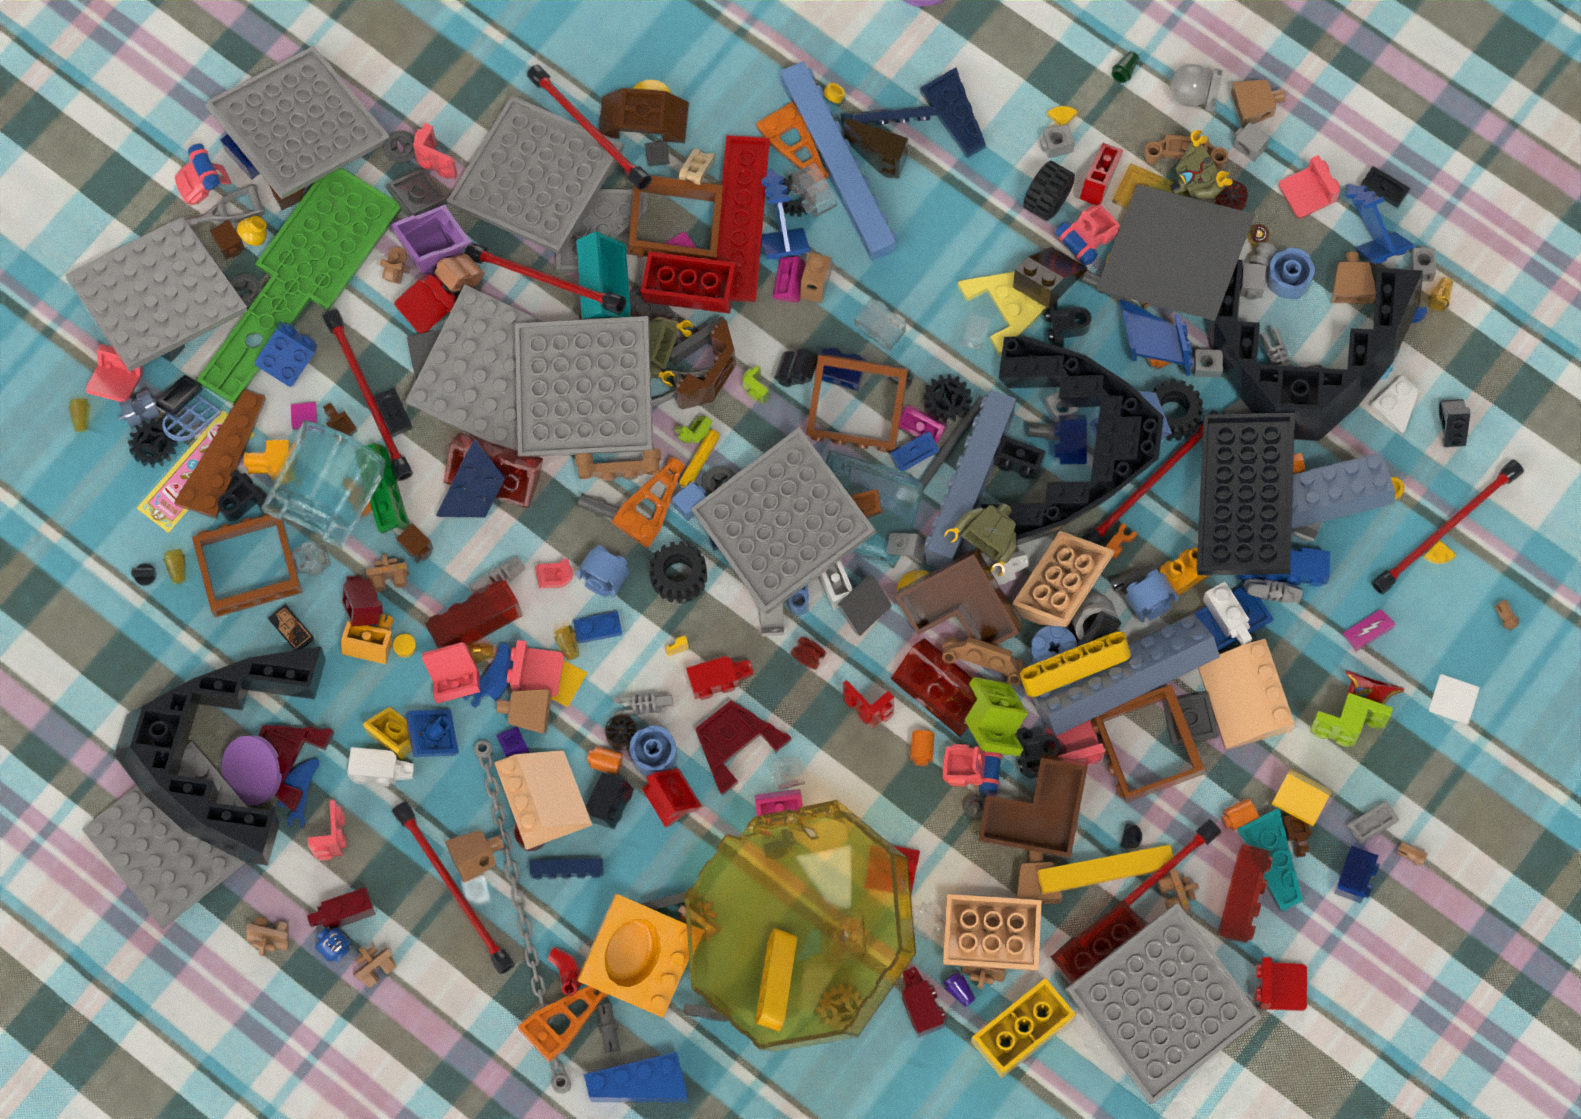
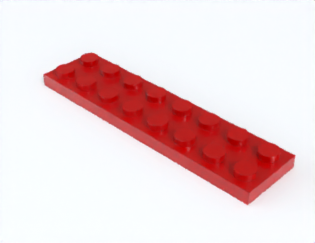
(743, 210)

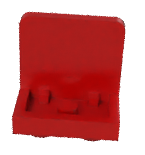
(425, 303)
(870, 714)
(1281, 985)

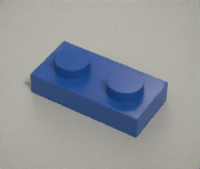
(914, 451)
(597, 627)

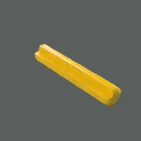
(699, 458)

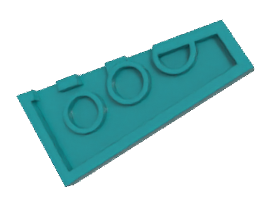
(1282, 880)

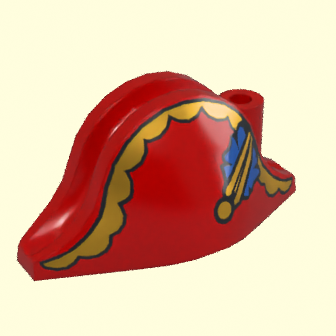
(1371, 689)

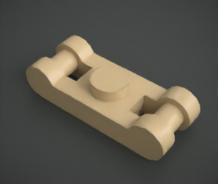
(697, 166)

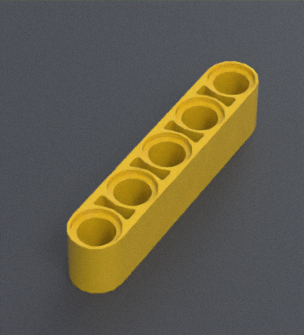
(1075, 664)
(776, 980)

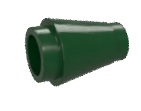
(1123, 69)

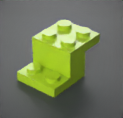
(996, 716)
(1351, 719)

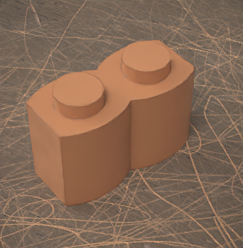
(459, 271)

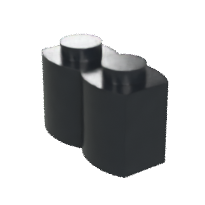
(796, 367)

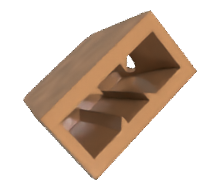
(1255, 100)
(816, 273)
(1353, 282)
(528, 709)
(473, 853)
(1029, 883)

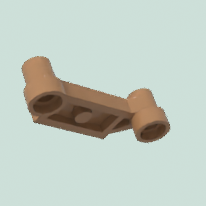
(1175, 146)
(609, 471)
(984, 655)

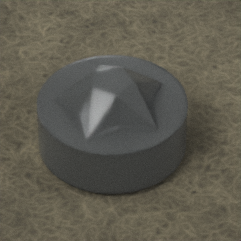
(974, 807)

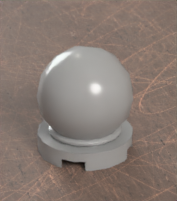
(1195, 85)
(1089, 610)

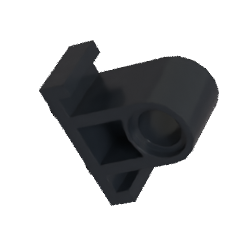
(1063, 323)
(1454, 422)
(242, 495)
(1034, 749)

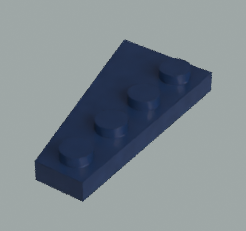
(955, 111)
(884, 116)

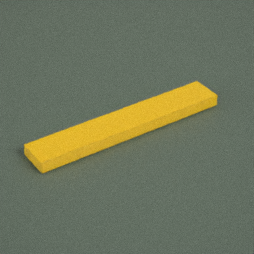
(1103, 869)

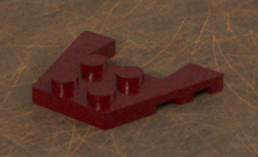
(729, 733)
(288, 744)

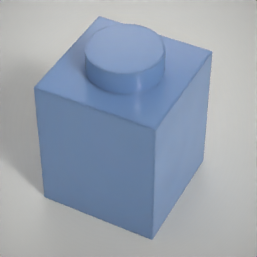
(687, 499)

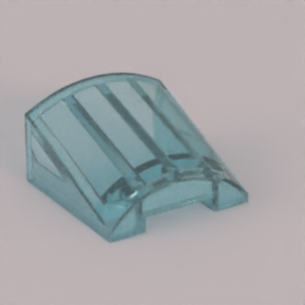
(325, 482)
(899, 498)

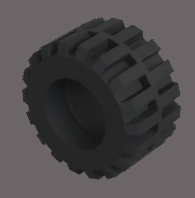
(1048, 190)
(1188, 399)
(683, 589)

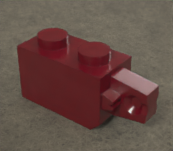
(361, 602)
(343, 910)
(921, 1004)

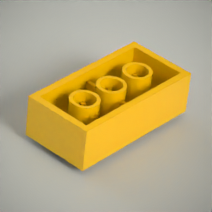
(1023, 1012)

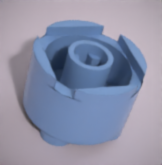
(1286, 284)
(603, 572)
(1151, 596)
(1051, 638)
(647, 740)

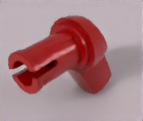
(568, 969)

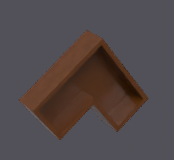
(965, 590)
(1040, 823)

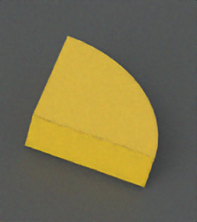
(1062, 115)
(1439, 554)
(680, 646)

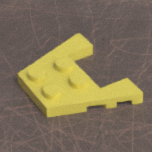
(1015, 307)

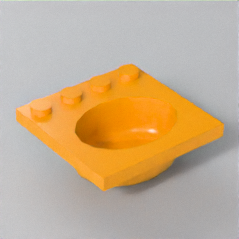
(637, 956)

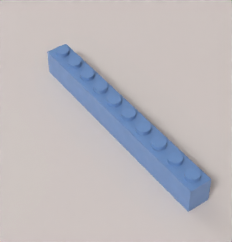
(838, 161)

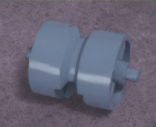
(139, 409)

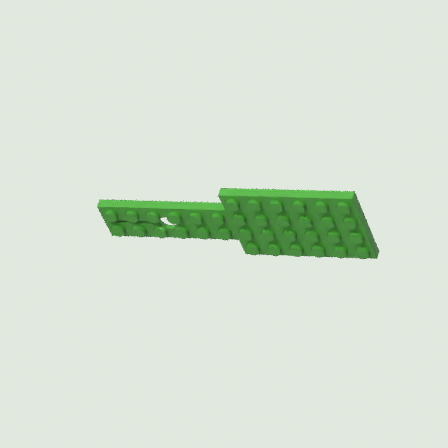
(307, 261)

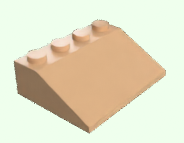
(1061, 580)
(1246, 695)
(542, 796)
(992, 932)

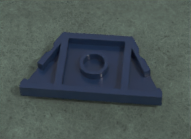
(473, 486)

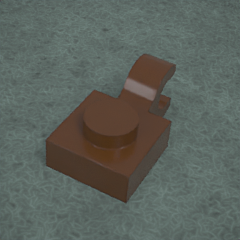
(339, 422)
(1297, 831)

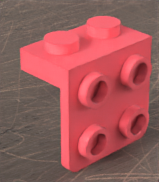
(428, 157)
(1310, 188)
(112, 377)
(535, 669)
(452, 672)
(1080, 744)
(331, 845)

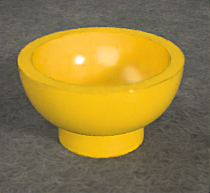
(252, 230)

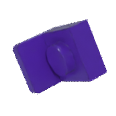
(512, 742)

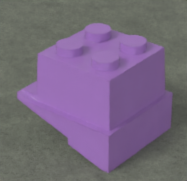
(431, 238)

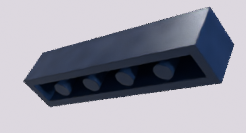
(566, 868)

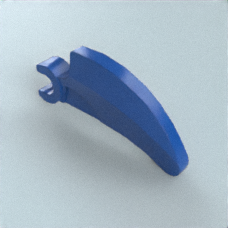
(495, 679)
(300, 779)

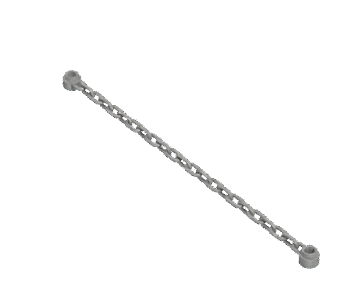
(484, 756)

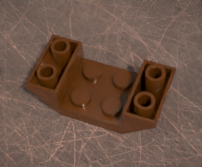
(644, 113)
(695, 392)

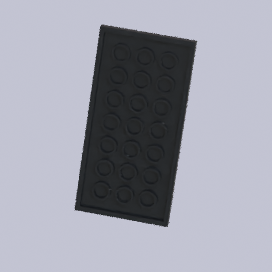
(1246, 494)

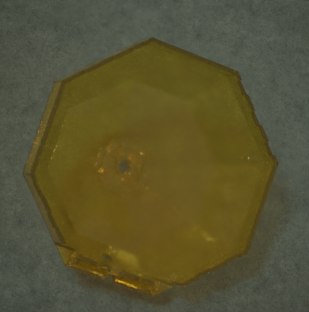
(814, 891)

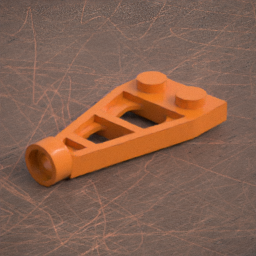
(782, 122)
(634, 523)
(544, 1037)

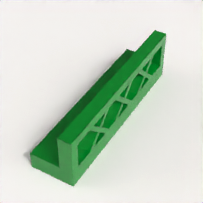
(387, 500)

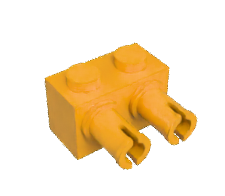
(270, 460)
(1183, 571)
(368, 641)

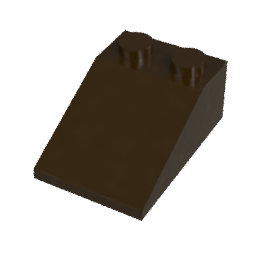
(880, 148)
(1047, 275)

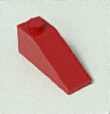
(1100, 174)

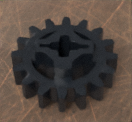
(941, 405)
(142, 447)

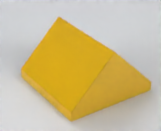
(390, 732)
(1301, 797)

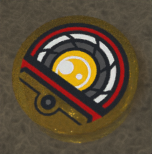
(1257, 234)

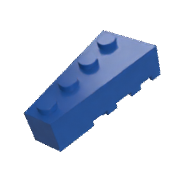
(1306, 567)
(639, 1082)

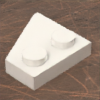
(1396, 404)

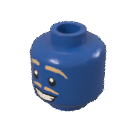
(332, 944)

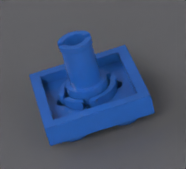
(437, 733)

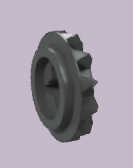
(405, 139)
(254, 287)
(717, 474)

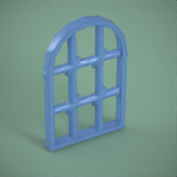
(188, 427)

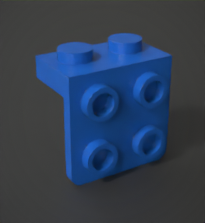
(286, 354)

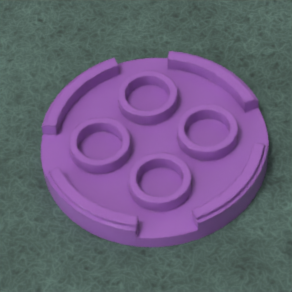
(251, 769)

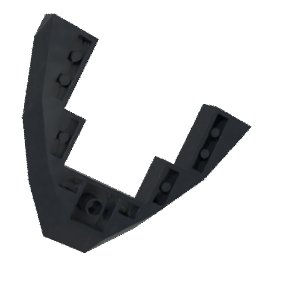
(1316, 395)
(1125, 436)
(158, 733)

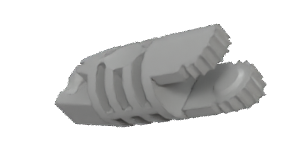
(1278, 354)
(507, 572)
(1273, 590)
(644, 703)

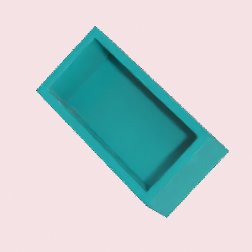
(602, 269)

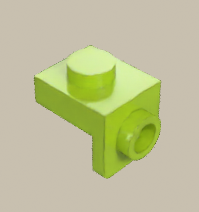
(754, 389)
(696, 431)

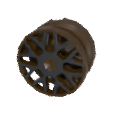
(620, 731)

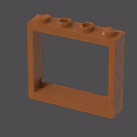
(681, 189)
(865, 366)
(254, 597)
(1137, 703)

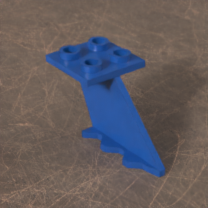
(783, 242)
(1383, 244)
(1155, 337)

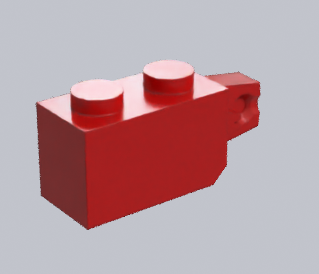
(717, 676)

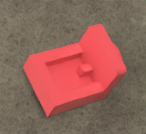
(554, 574)

